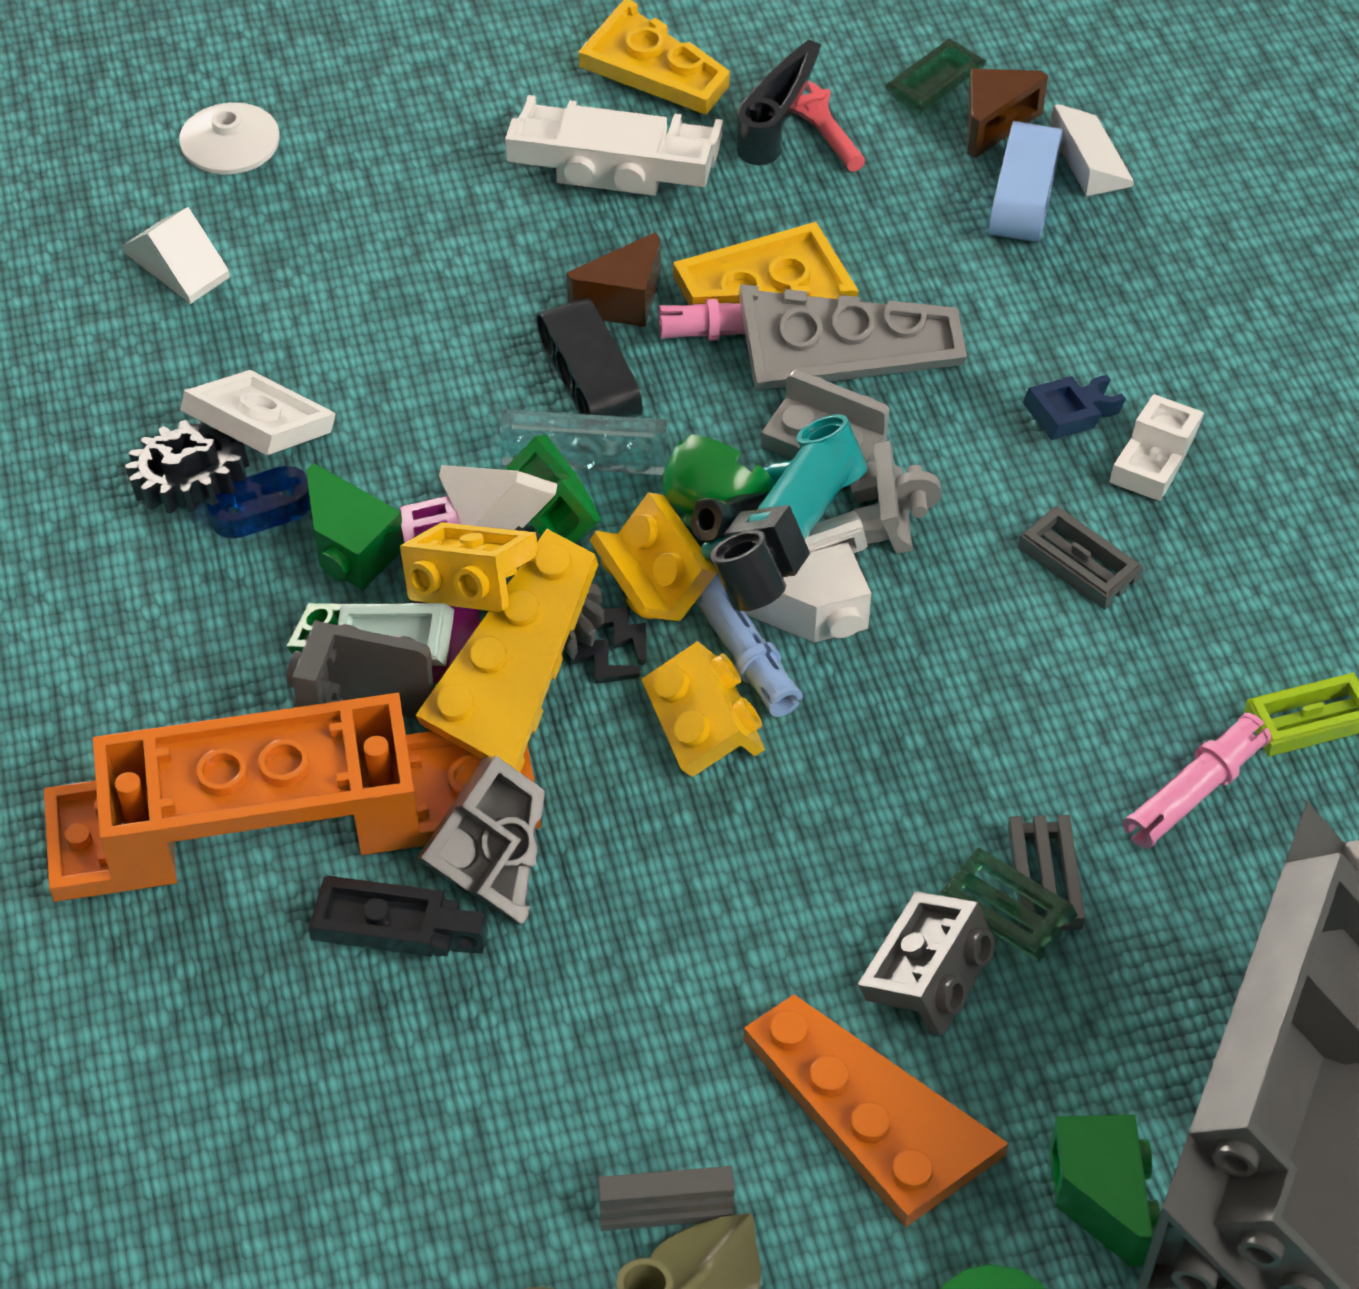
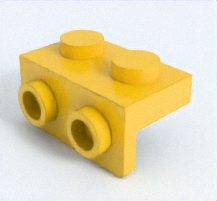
(702, 708)

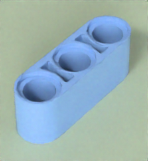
(1025, 181)

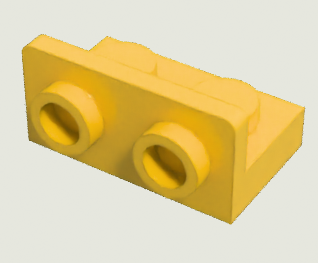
(655, 561)
(465, 564)

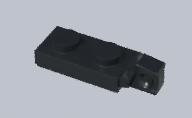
(394, 918)

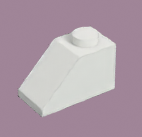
(823, 598)

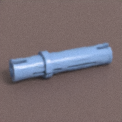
(755, 658)

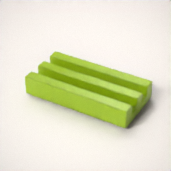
(1316, 721)

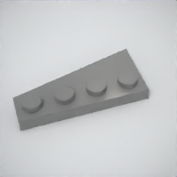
(844, 336)

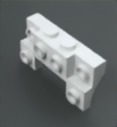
(613, 147)

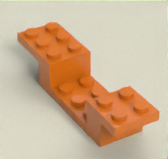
(248, 777)

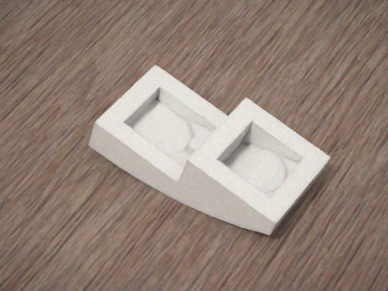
(1156, 447)

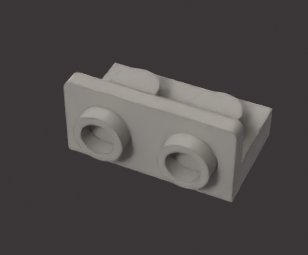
(815, 398)

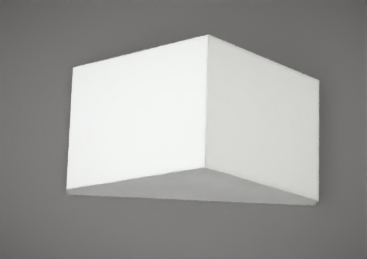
(179, 255)
(495, 496)

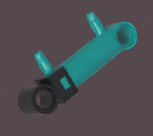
(771, 541)

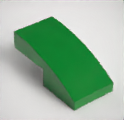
(571, 509)

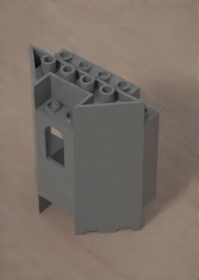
(1275, 1140)

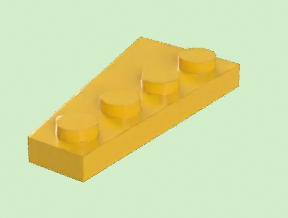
(502, 674)

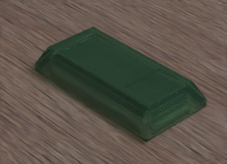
(934, 76)

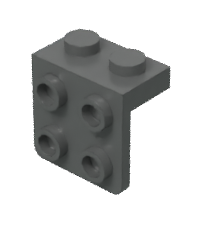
(356, 663)

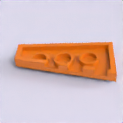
(879, 1117)

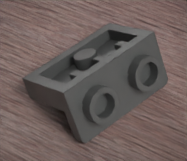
(931, 959)

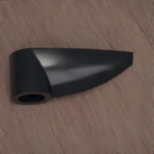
(771, 105)

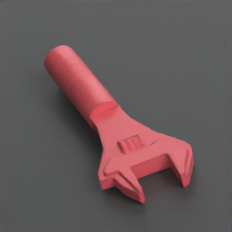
(815, 110)

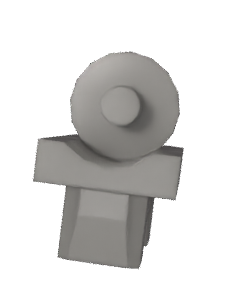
(896, 496)

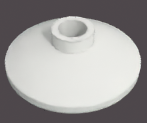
(229, 138)

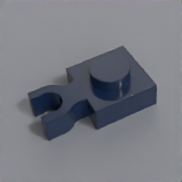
(1068, 409)

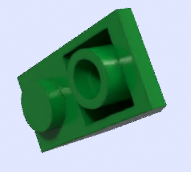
(1101, 1181)

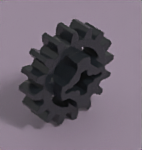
(186, 466)

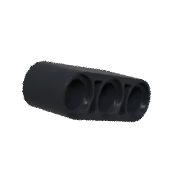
(588, 360)

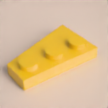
(651, 60)
(780, 261)

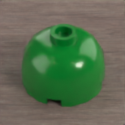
(707, 470)

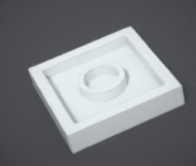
(257, 412)

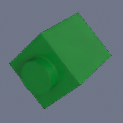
(351, 528)

